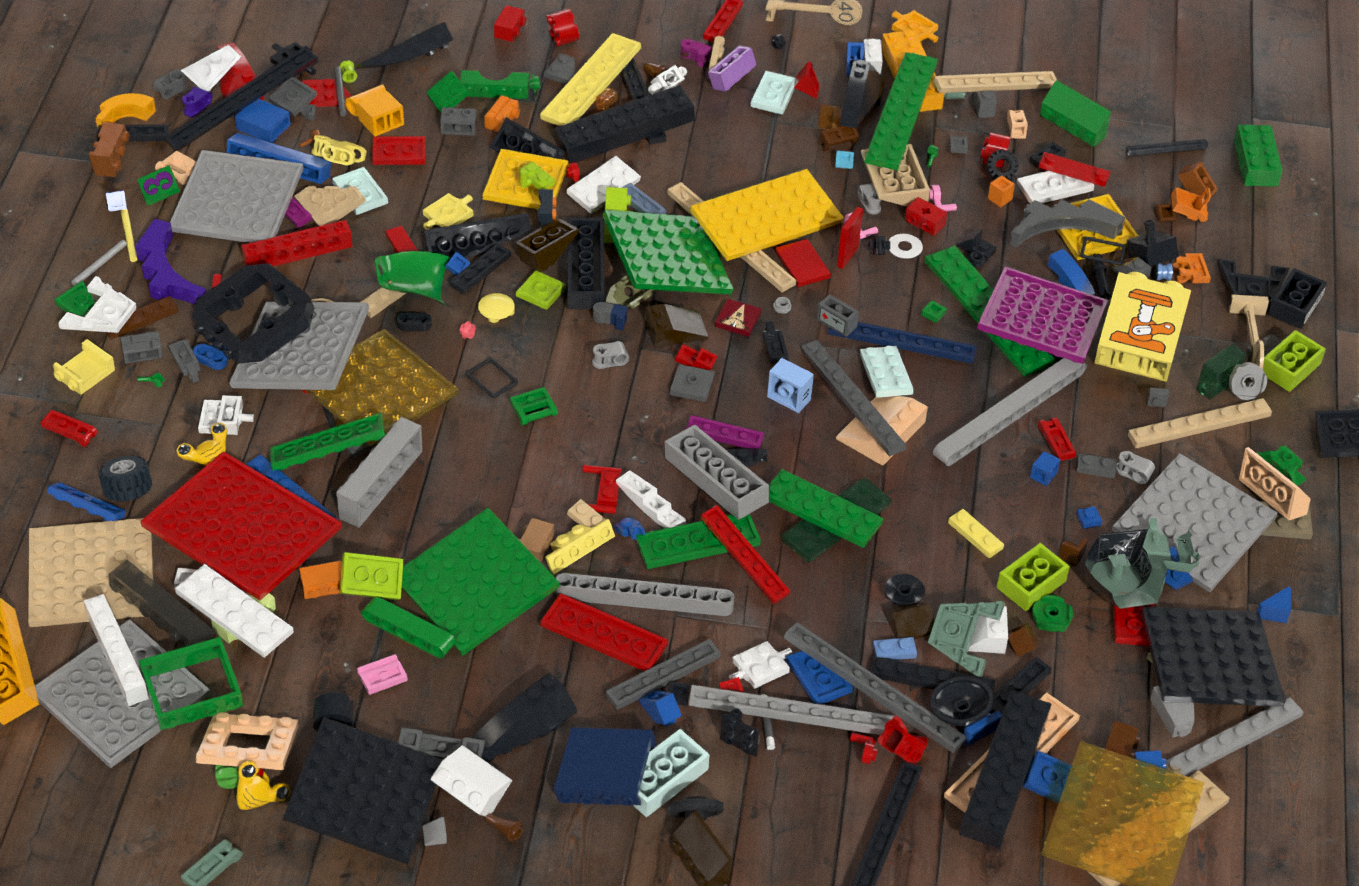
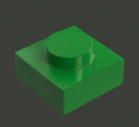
(933, 311)

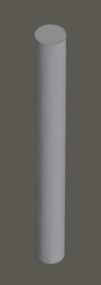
(97, 264)

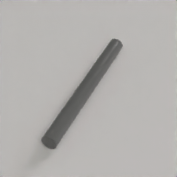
(340, 91)

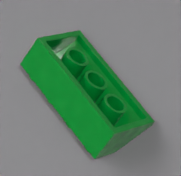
(1075, 113)

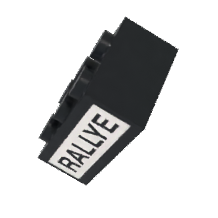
(1297, 298)

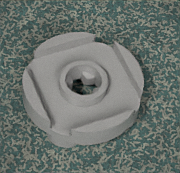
(1242, 372)

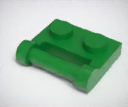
(532, 401)

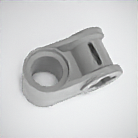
(869, 198)
(611, 354)
(1136, 468)

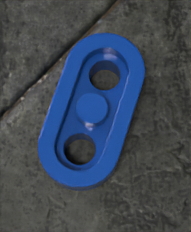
(210, 356)

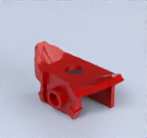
(899, 741)

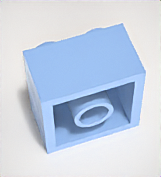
(790, 385)

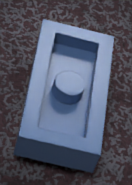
(895, 648)

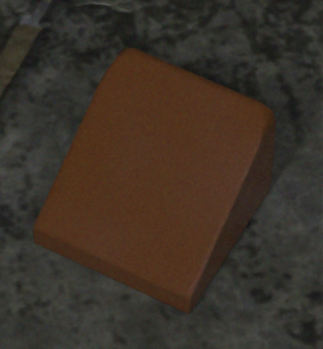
(1164, 212)

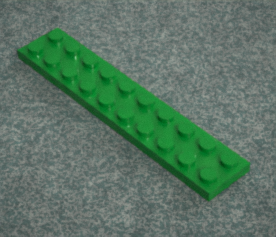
(901, 111)
(974, 294)

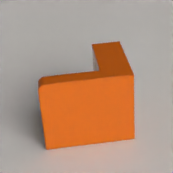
(1001, 191)

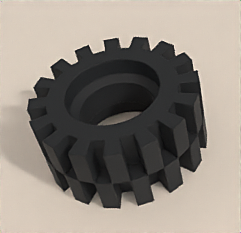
(1005, 155)

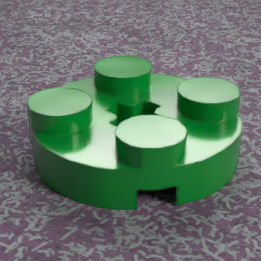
(1048, 622)

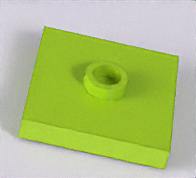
(541, 290)

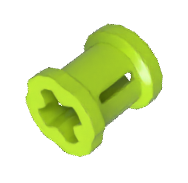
(349, 68)

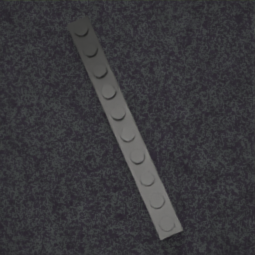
(853, 398)
(875, 687)

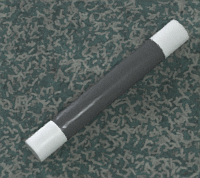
(768, 732)

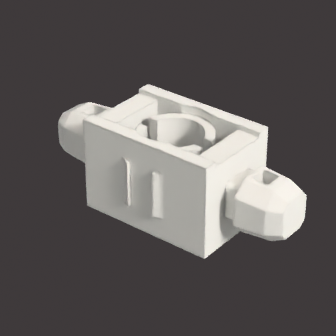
(674, 74)

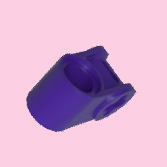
(196, 101)

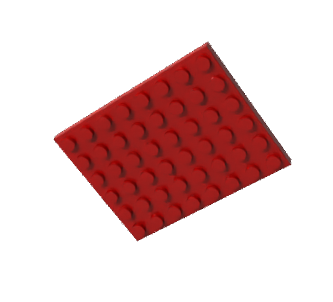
(241, 525)

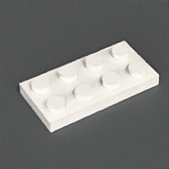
(1051, 186)
(591, 190)

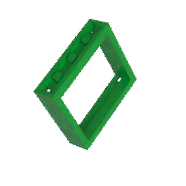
(186, 657)

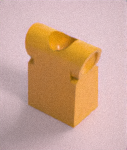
(376, 110)

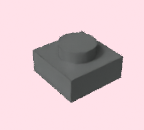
(958, 144)
(1158, 397)

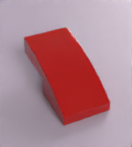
(693, 358)

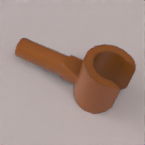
(310, 140)

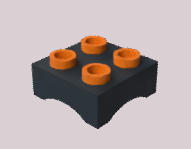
(546, 212)

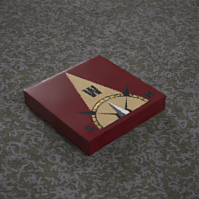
(738, 317)

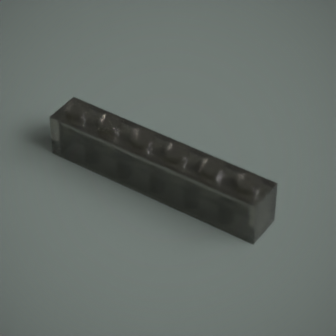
(159, 605)

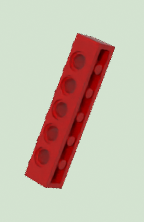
(298, 245)

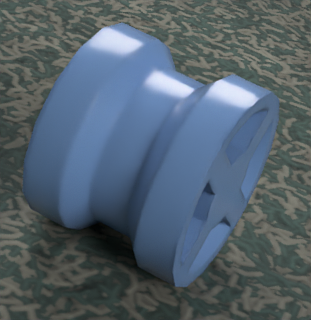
(1163, 272)

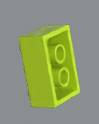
(1293, 360)
(1032, 576)

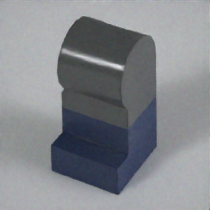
(610, 314)

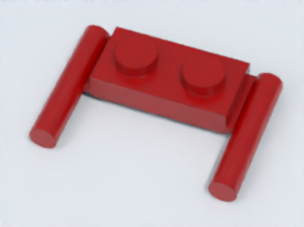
(608, 488)

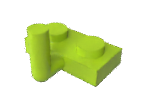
(536, 176)

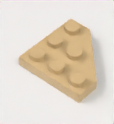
(329, 203)

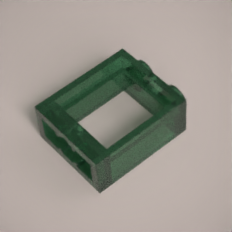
(1217, 371)

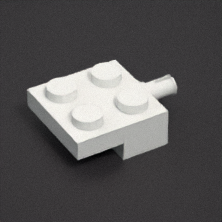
(224, 411)

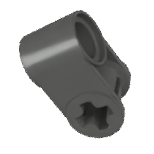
(171, 84)

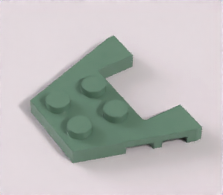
(955, 629)

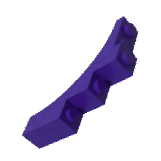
(164, 280)

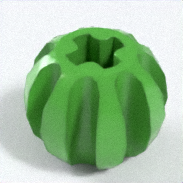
(227, 776)

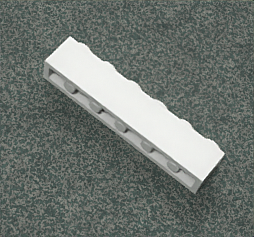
(116, 650)

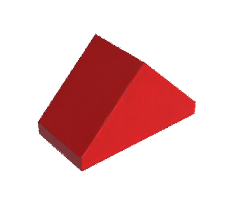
(807, 81)

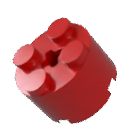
(562, 27)

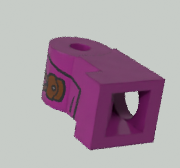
(696, 51)

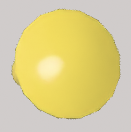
(496, 307)

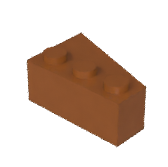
(109, 149)

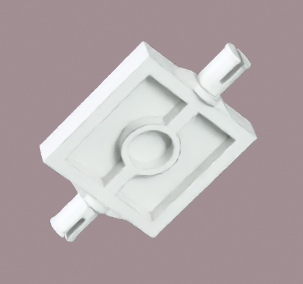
(761, 664)

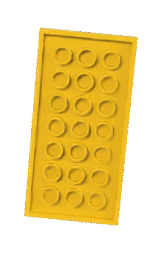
(766, 214)

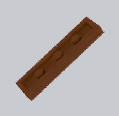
(147, 315)

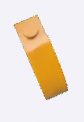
(126, 106)

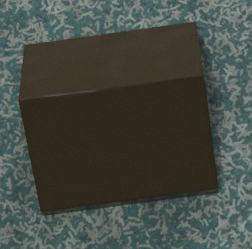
(911, 620)

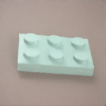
(773, 92)
(366, 185)

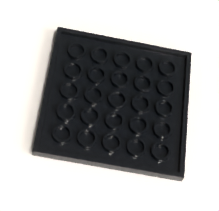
(1212, 657)
(363, 790)

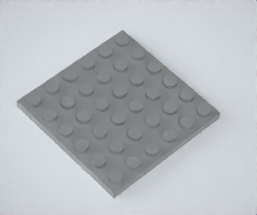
(236, 197)
(313, 357)
(1214, 511)
(94, 709)

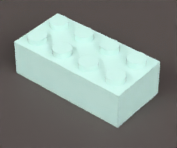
(669, 770)

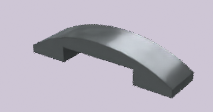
(438, 746)

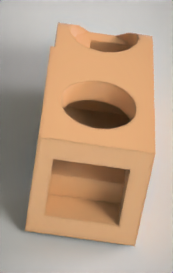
(1017, 124)

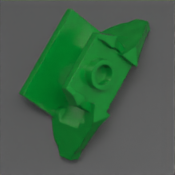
(1286, 463)

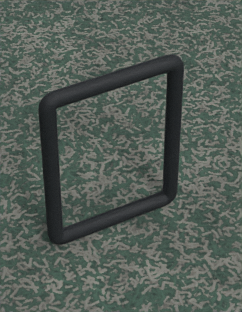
(1101, 259)
(483, 387)

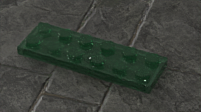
(811, 540)

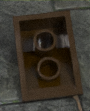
(546, 244)
(674, 325)

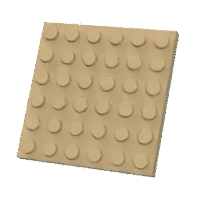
(75, 565)

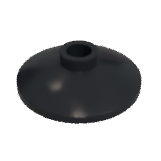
(904, 590)

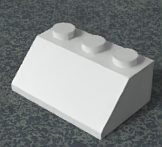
(471, 780)

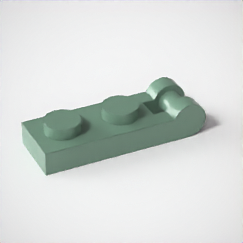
(211, 864)

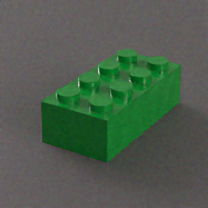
(1258, 155)

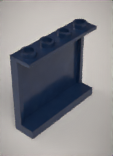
(604, 766)

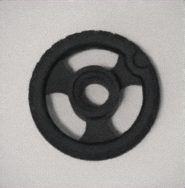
(704, 807)

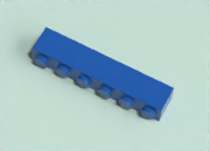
(314, 170)

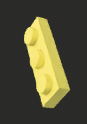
(976, 533)

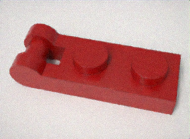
(69, 427)
(1057, 438)

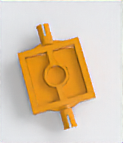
(914, 21)

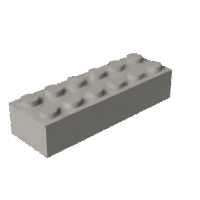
(379, 472)
(717, 472)

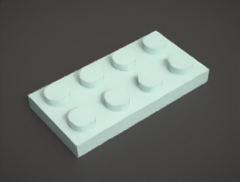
(886, 371)

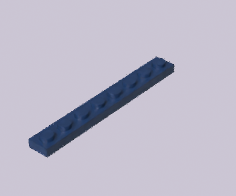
(911, 342)

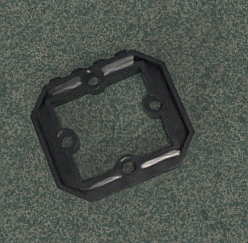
(273, 331)

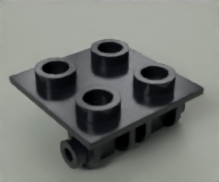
(739, 734)

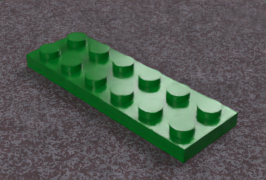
(327, 441)
(823, 508)
(689, 542)

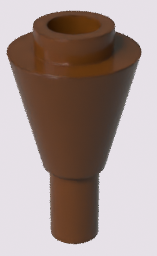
(509, 828)

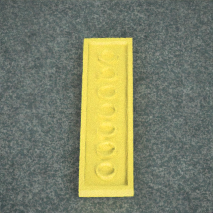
(590, 80)

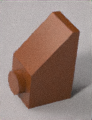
(1197, 179)

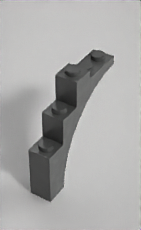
(1088, 217)

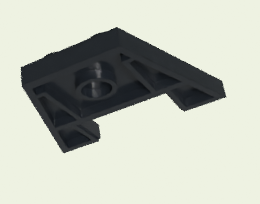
(1250, 284)

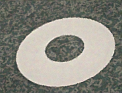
(916, 246)

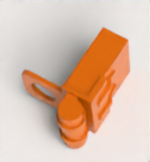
(1190, 204)

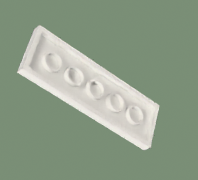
(234, 610)

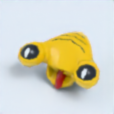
(207, 450)
(254, 787)

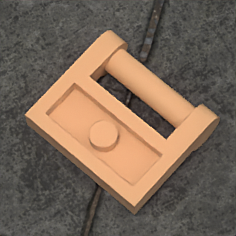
(179, 163)

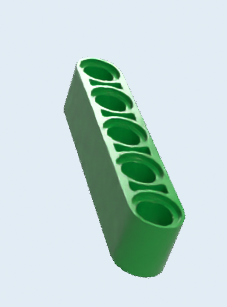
(408, 627)

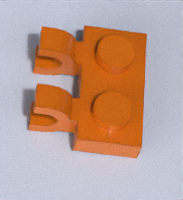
(1196, 268)

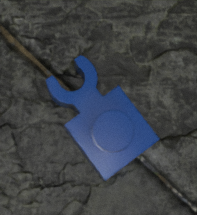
(630, 527)

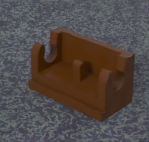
(837, 136)

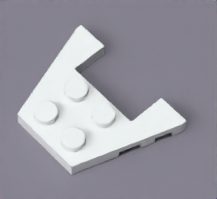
(106, 315)

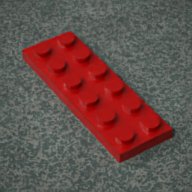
(604, 633)

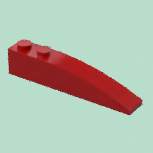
(237, 75)

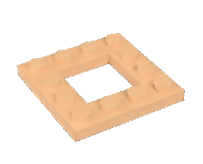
(281, 733)

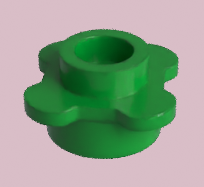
(534, 83)

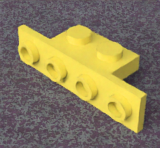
(577, 543)

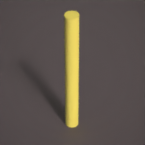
(128, 234)

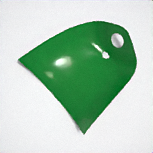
(413, 273)

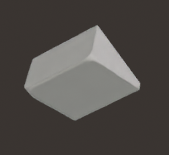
(435, 832)

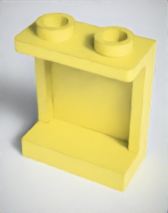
(85, 368)

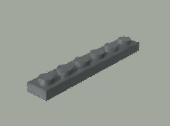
(663, 674)

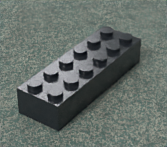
(586, 263)

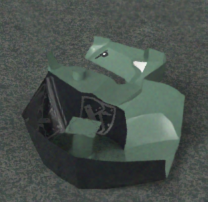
(1135, 564)

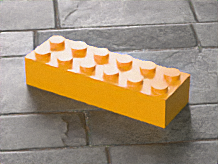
(894, 47)
(16, 680)

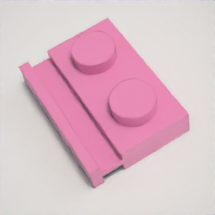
(382, 674)

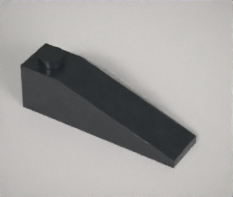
(519, 138)

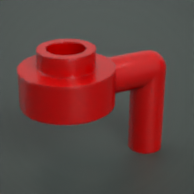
(572, 172)
(869, 752)

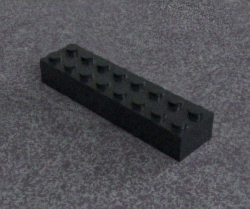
(625, 124)
(1005, 769)

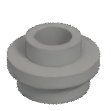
(782, 305)

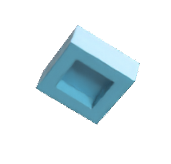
(844, 159)

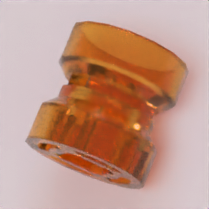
(606, 99)

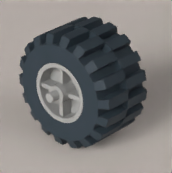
(125, 478)

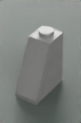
(1175, 715)

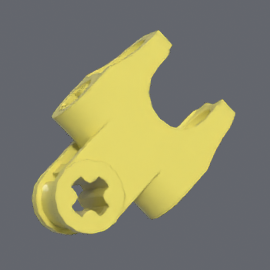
(337, 151)

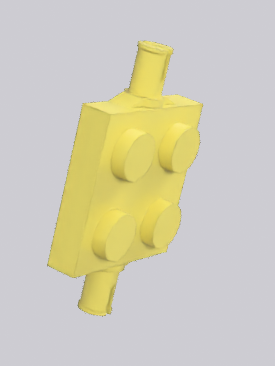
(448, 211)

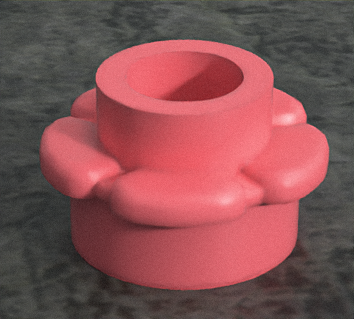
(467, 330)

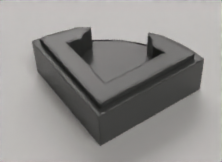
(309, 112)

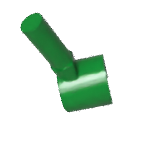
(932, 151)
(157, 378)

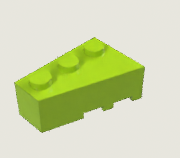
(617, 200)

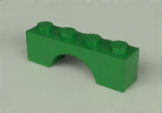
(514, 86)

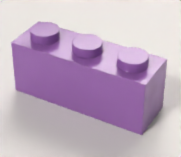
(732, 68)

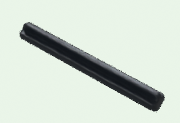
(1166, 147)

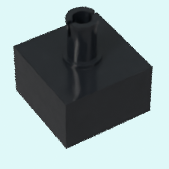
(1153, 246)

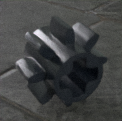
(879, 245)

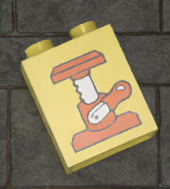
(1142, 325)

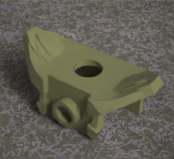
(617, 295)

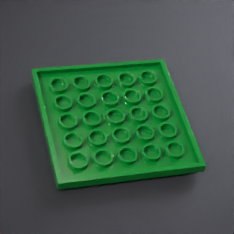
(667, 252)
(476, 580)

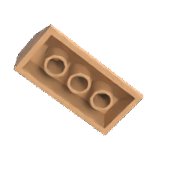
(1273, 486)

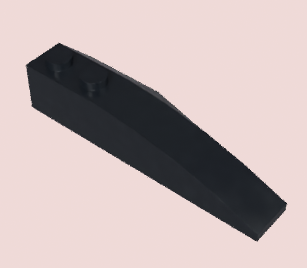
(416, 46)
(862, 92)
(474, 237)
(526, 717)

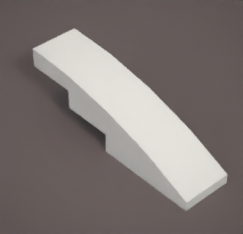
(648, 500)

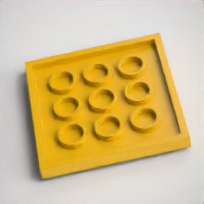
(505, 178)
(1074, 237)

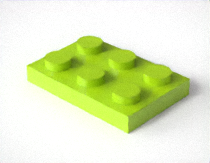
(371, 576)

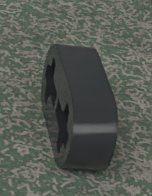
(414, 321)

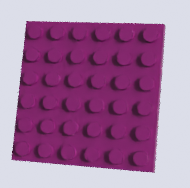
(1043, 315)

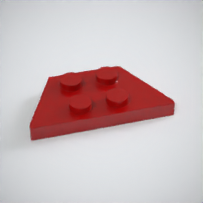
(326, 92)

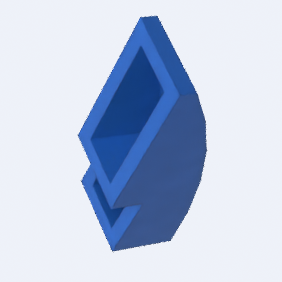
(1069, 272)

